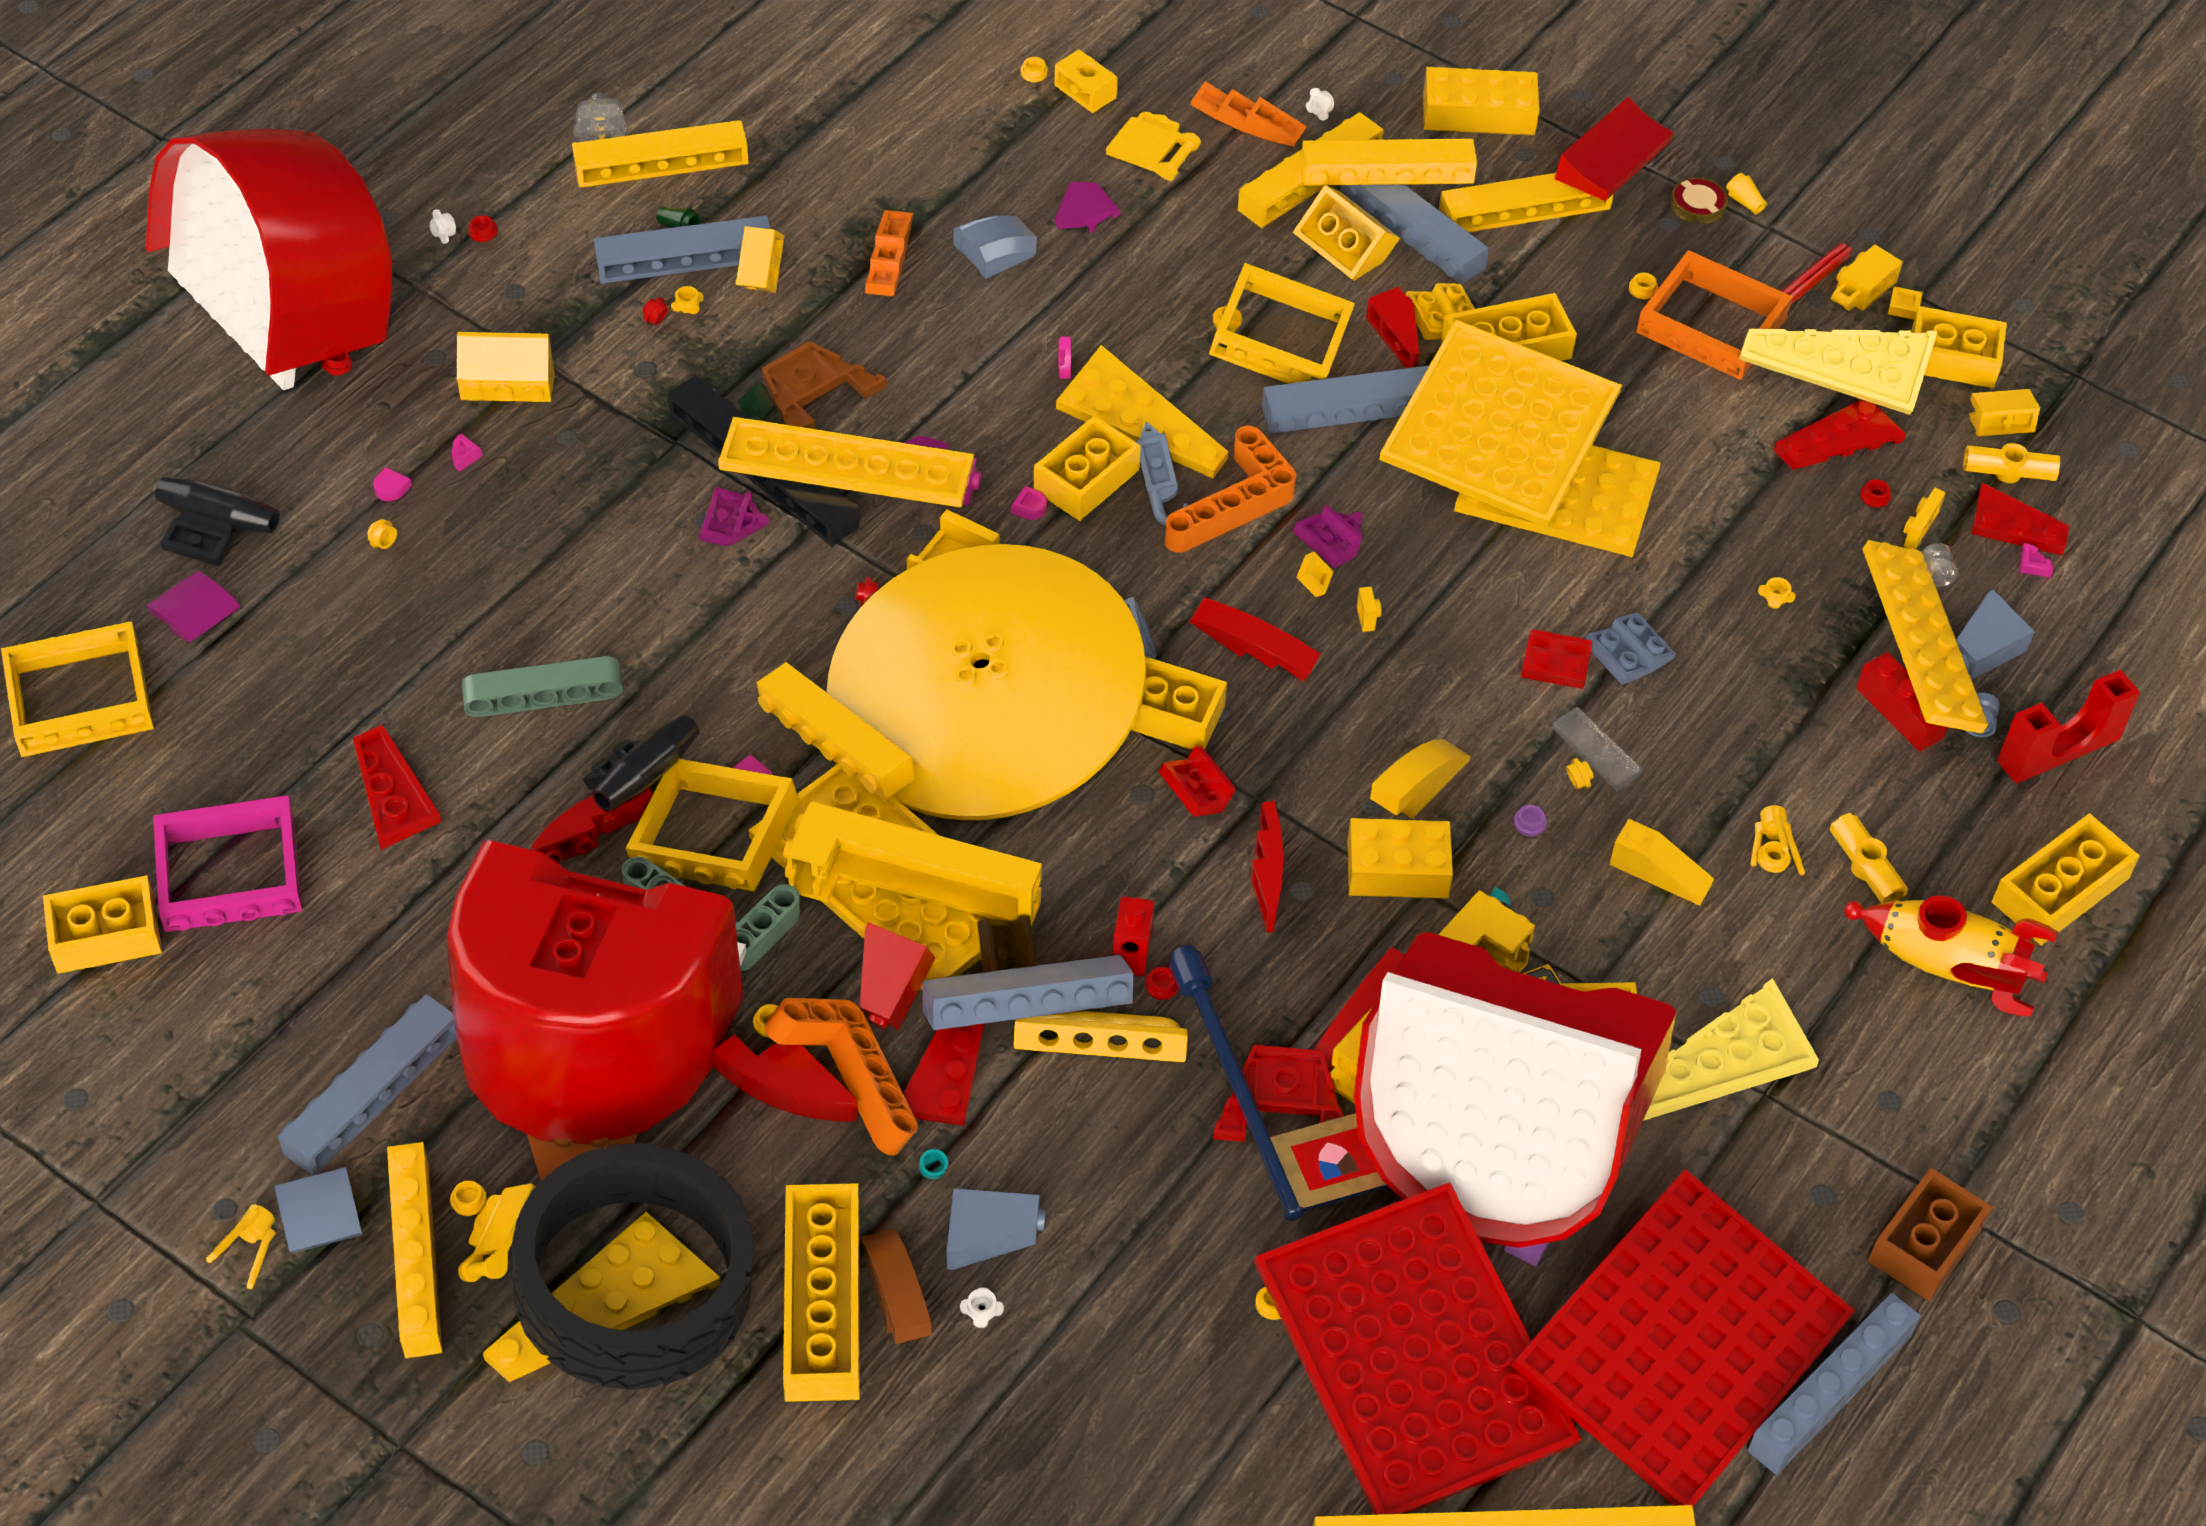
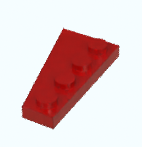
(393, 791)

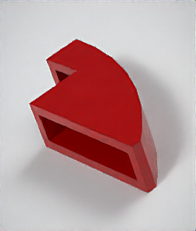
(786, 1080)

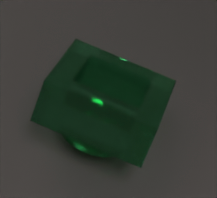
(756, 402)

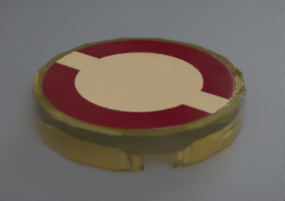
(1699, 200)

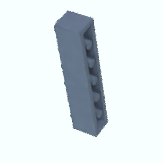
(1422, 228)
(672, 249)
(1339, 399)
(1027, 992)
(368, 1085)
(1833, 1384)

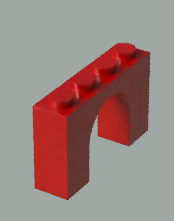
(2040, 742)

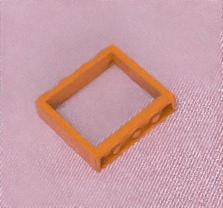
(1722, 282)

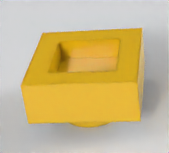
(1904, 302)
(1315, 574)
(1368, 609)

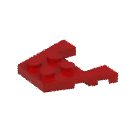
(1282, 1083)

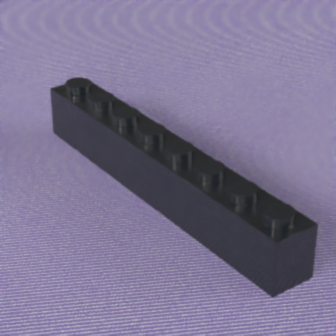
(816, 506)

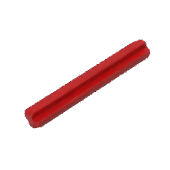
(1817, 271)

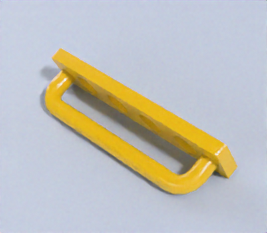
(1102, 1027)

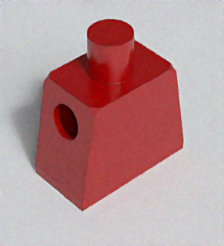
(1134, 925)

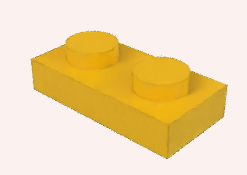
(1926, 513)

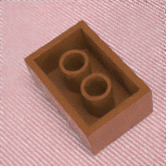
(1930, 1234)

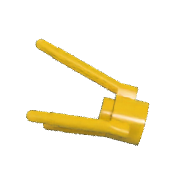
(1776, 827)
(252, 1227)

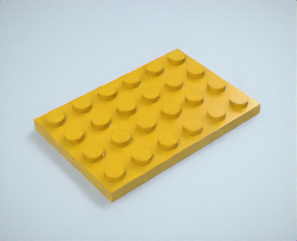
(1600, 508)

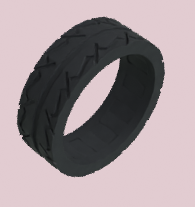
(641, 1176)

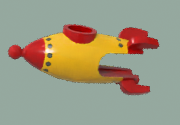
(1960, 945)

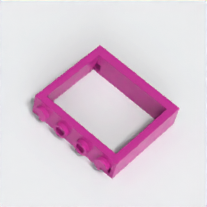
(219, 822)

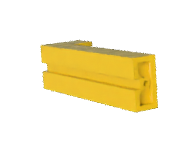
(909, 862)
(1479, 923)

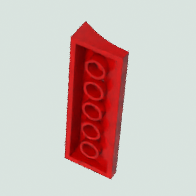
(1612, 151)

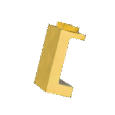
(953, 535)

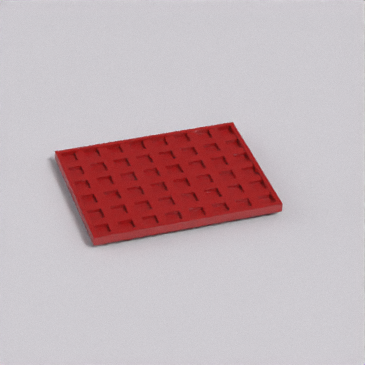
(1683, 1340)

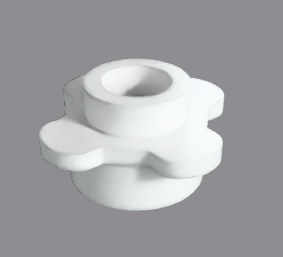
(1320, 103)
(442, 225)
(981, 1297)

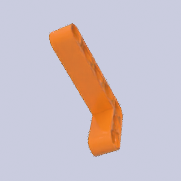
(1267, 489)
(858, 1058)

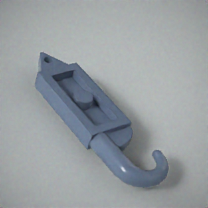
(1157, 470)

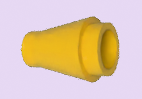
(1745, 192)

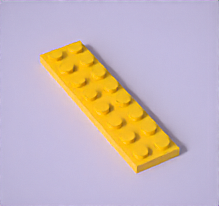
(846, 462)
(1924, 637)

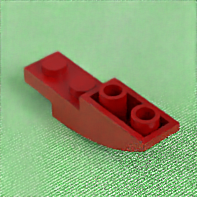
(578, 827)

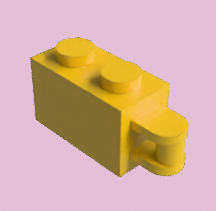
(1866, 278)

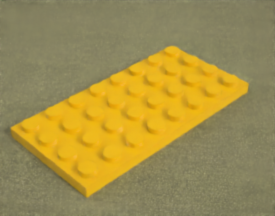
(945, 930)

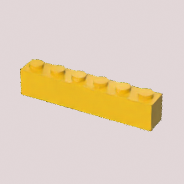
(660, 153)
(1388, 162)
(1283, 187)
(1516, 202)
(835, 731)
(414, 1250)

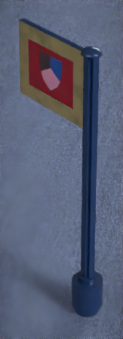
(1307, 1164)

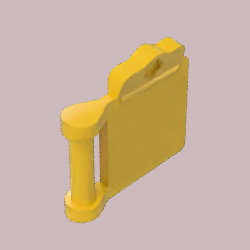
(1148, 141)
(494, 1234)

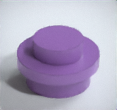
(1530, 821)

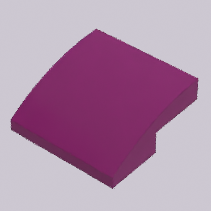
(193, 606)

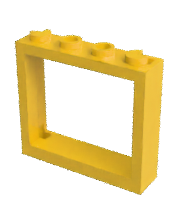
(1269, 359)
(84, 726)
(723, 782)

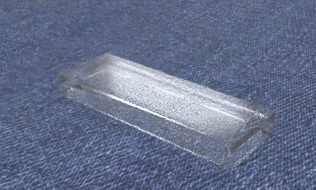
(1597, 748)

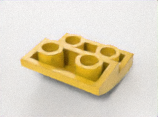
(1433, 306)

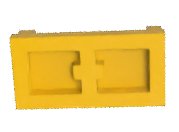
(760, 259)
(2004, 412)

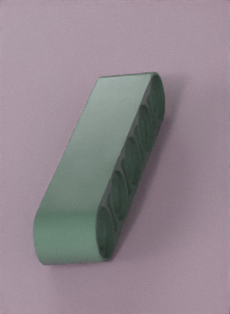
(541, 686)

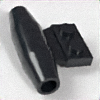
(209, 517)
(639, 763)

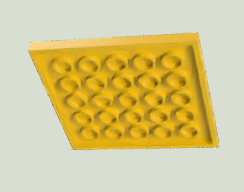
(1500, 423)

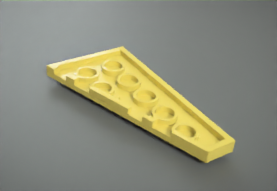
(1859, 363)
(1735, 1052)

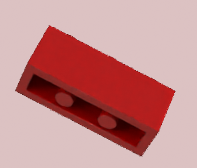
(1890, 691)

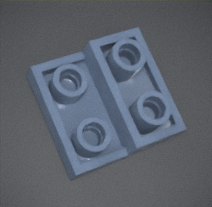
(1630, 648)
(318, 1210)

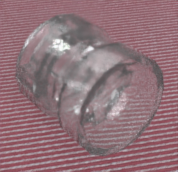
(1939, 564)

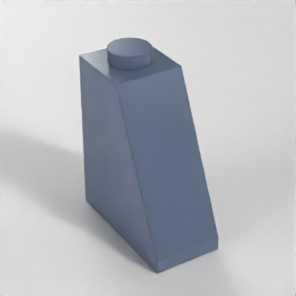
(1993, 636)
(991, 1225)

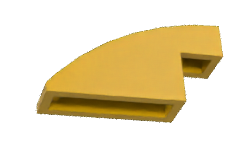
(1418, 777)

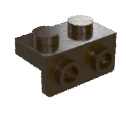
(1006, 944)

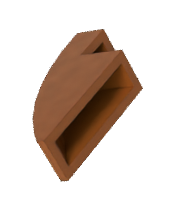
(896, 1286)

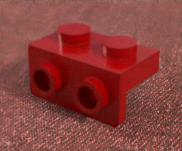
(1198, 783)

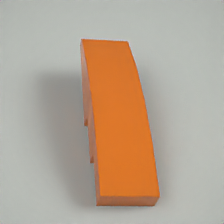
(1256, 118)
(889, 253)

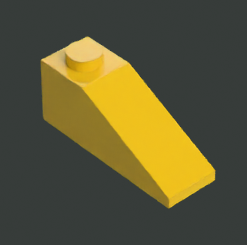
(1659, 862)

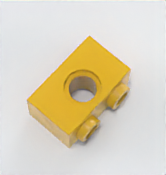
(1085, 81)

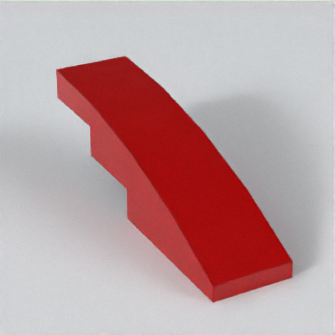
(1249, 634)
(1268, 867)
(1358, 1004)

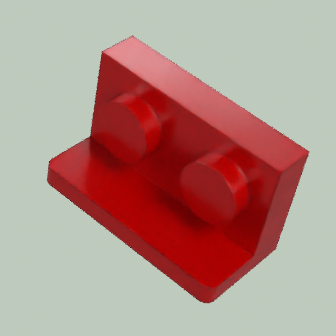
(1556, 659)

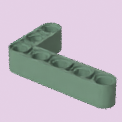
(764, 914)

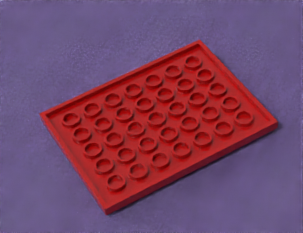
(1414, 1352)

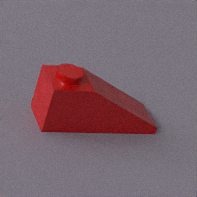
(1395, 322)

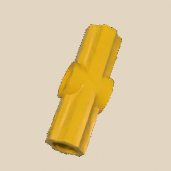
(2011, 463)
(1868, 858)

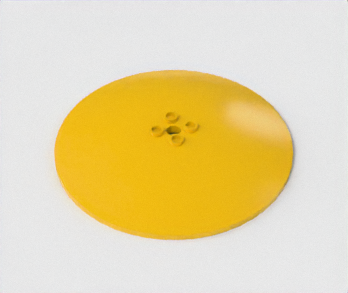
(1029, 723)

